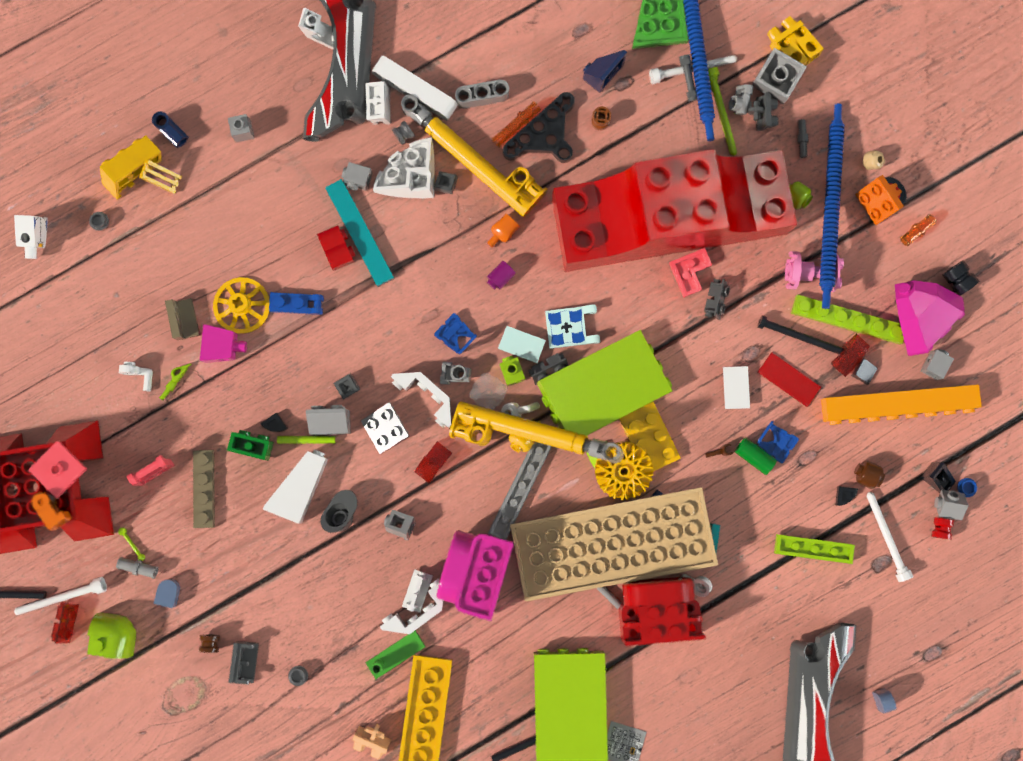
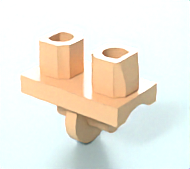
(373, 739)

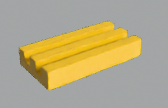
(174, 183)

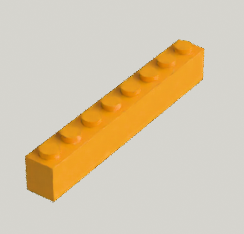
(901, 403)

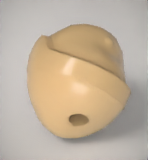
(873, 160)

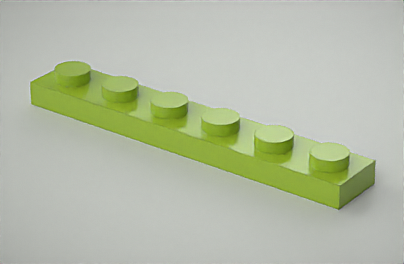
(848, 319)

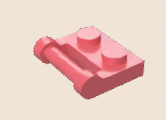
(150, 472)

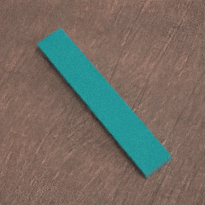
(359, 233)

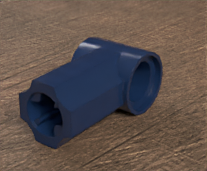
(170, 129)

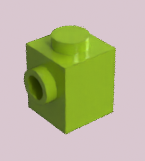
(512, 371)

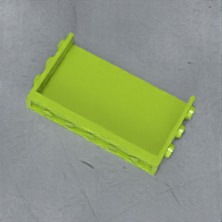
(605, 385)
(570, 705)

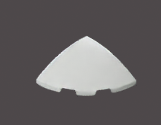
(409, 172)

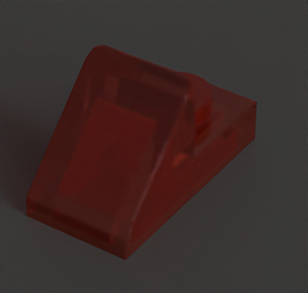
(433, 462)

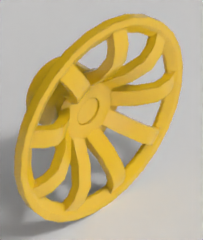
(240, 305)

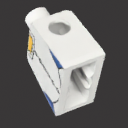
(30, 233)

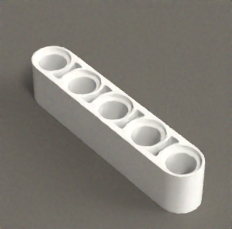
(410, 84)

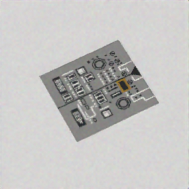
(624, 742)

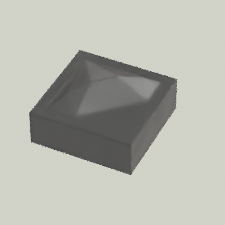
(445, 182)
(346, 386)

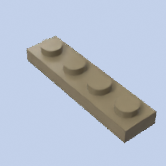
(203, 489)

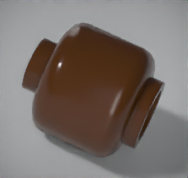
(869, 474)

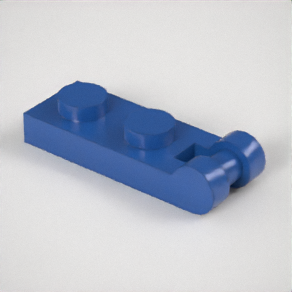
(295, 303)

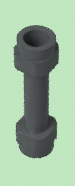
(685, 61)

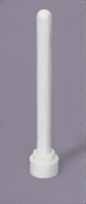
(657, 75)
(903, 572)
(96, 586)

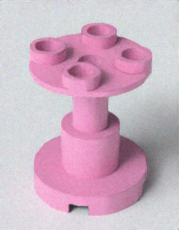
(805, 271)

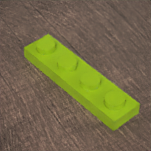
(814, 549)

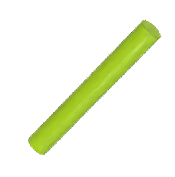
(306, 439)

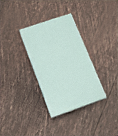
(521, 344)

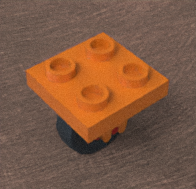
(882, 198)

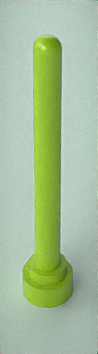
(713, 75)

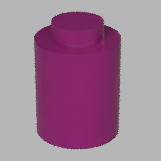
(500, 275)

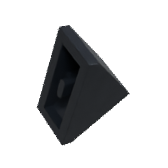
(938, 476)

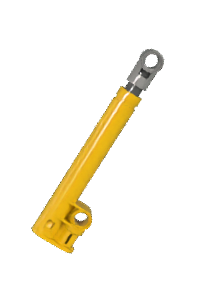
(518, 194)
(478, 419)

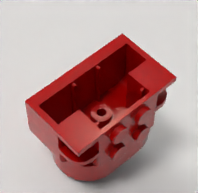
(660, 612)

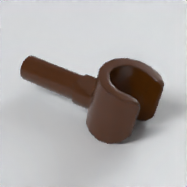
(718, 452)

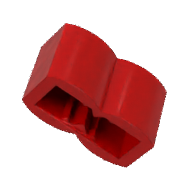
(335, 247)

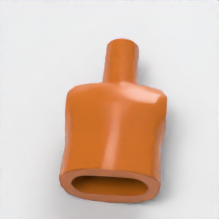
(503, 230)

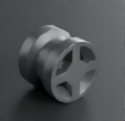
(403, 132)

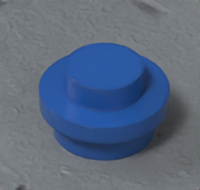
(967, 486)

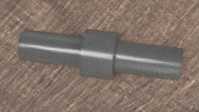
(802, 138)

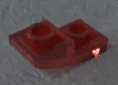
(851, 355)

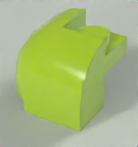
(111, 636)

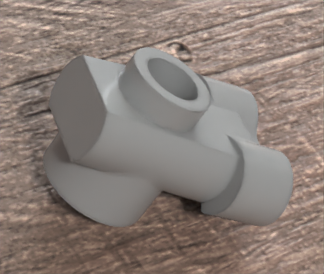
(741, 100)
(451, 372)

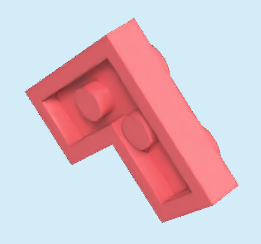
(685, 269)

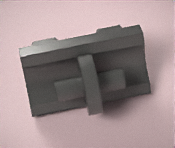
(762, 112)

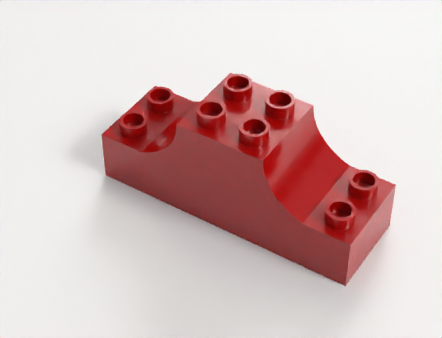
(673, 208)

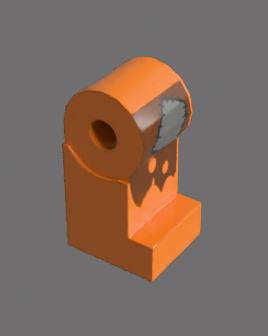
(49, 512)

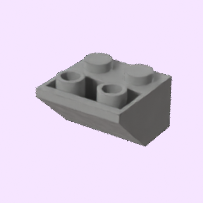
(328, 421)

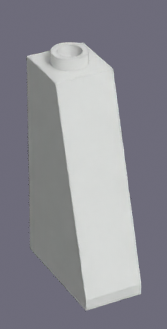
(297, 490)

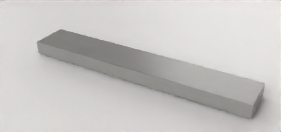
(519, 490)

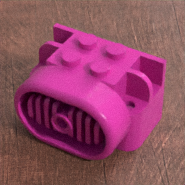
(474, 573)

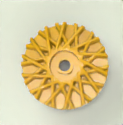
(631, 482)

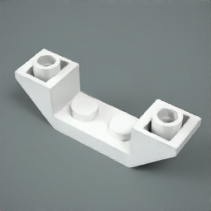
(315, 29)
(405, 381)
(396, 624)

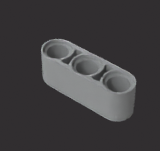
(488, 87)

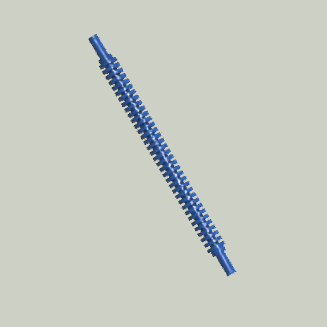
(700, 66)
(832, 204)

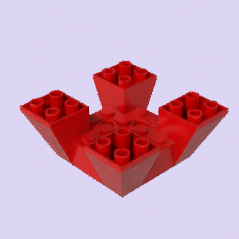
(17, 515)

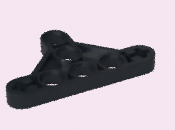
(538, 138)

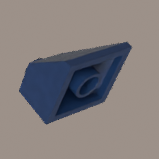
(603, 69)

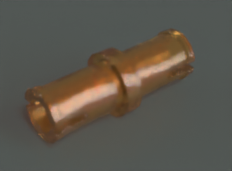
(918, 230)

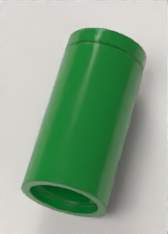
(755, 456)

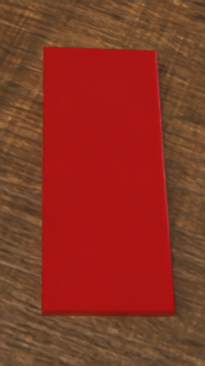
(789, 379)

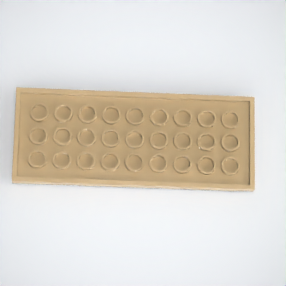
(614, 544)

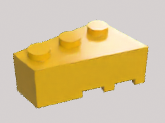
(127, 165)

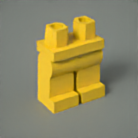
(795, 41)

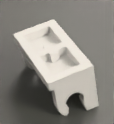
(378, 102)

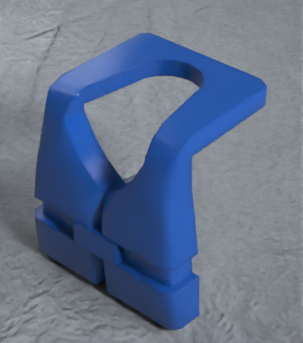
(452, 330)
(781, 445)

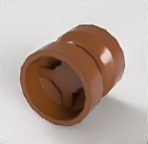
(598, 121)

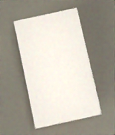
(736, 387)

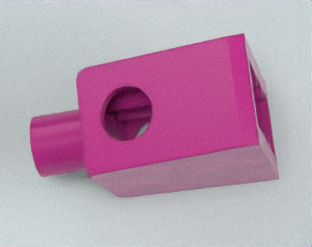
(220, 345)

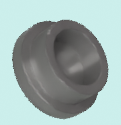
(99, 221)
(298, 675)

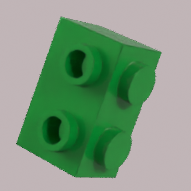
(250, 446)

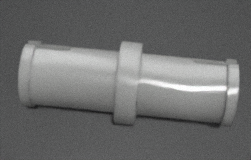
(137, 567)

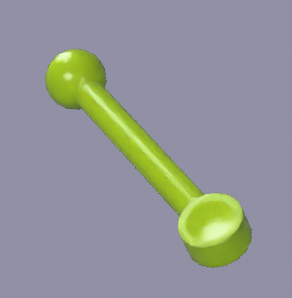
(122, 531)

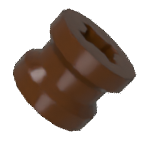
(209, 643)

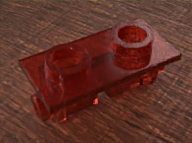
(63, 630)

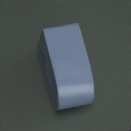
(167, 593)
(884, 700)

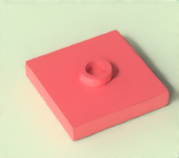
(57, 469)

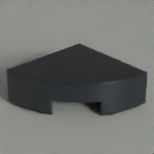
(274, 423)
(845, 495)

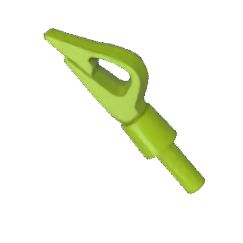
(175, 379)

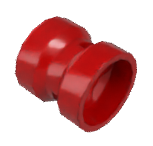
(942, 528)

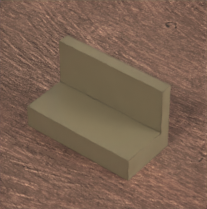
(182, 319)

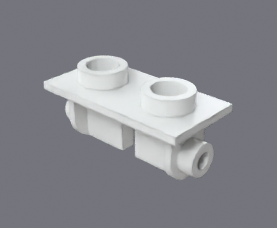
(417, 591)

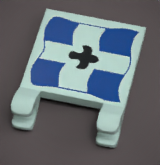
(567, 327)

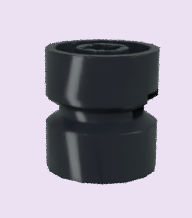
(961, 278)

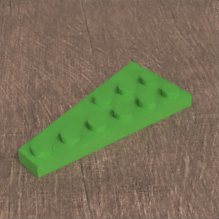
(660, 24)

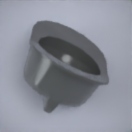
(340, 512)

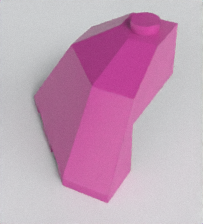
(926, 313)

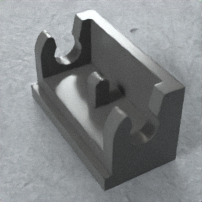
(243, 662)

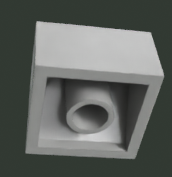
(779, 75)

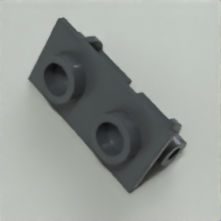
(719, 292)
(541, 371)

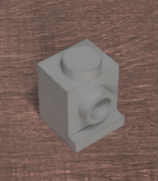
(396, 518)

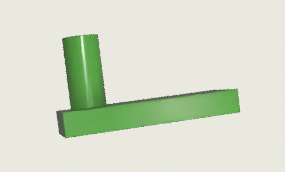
(395, 654)

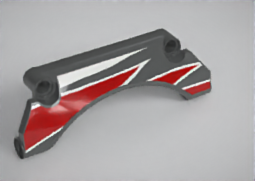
(345, 87)
(810, 688)

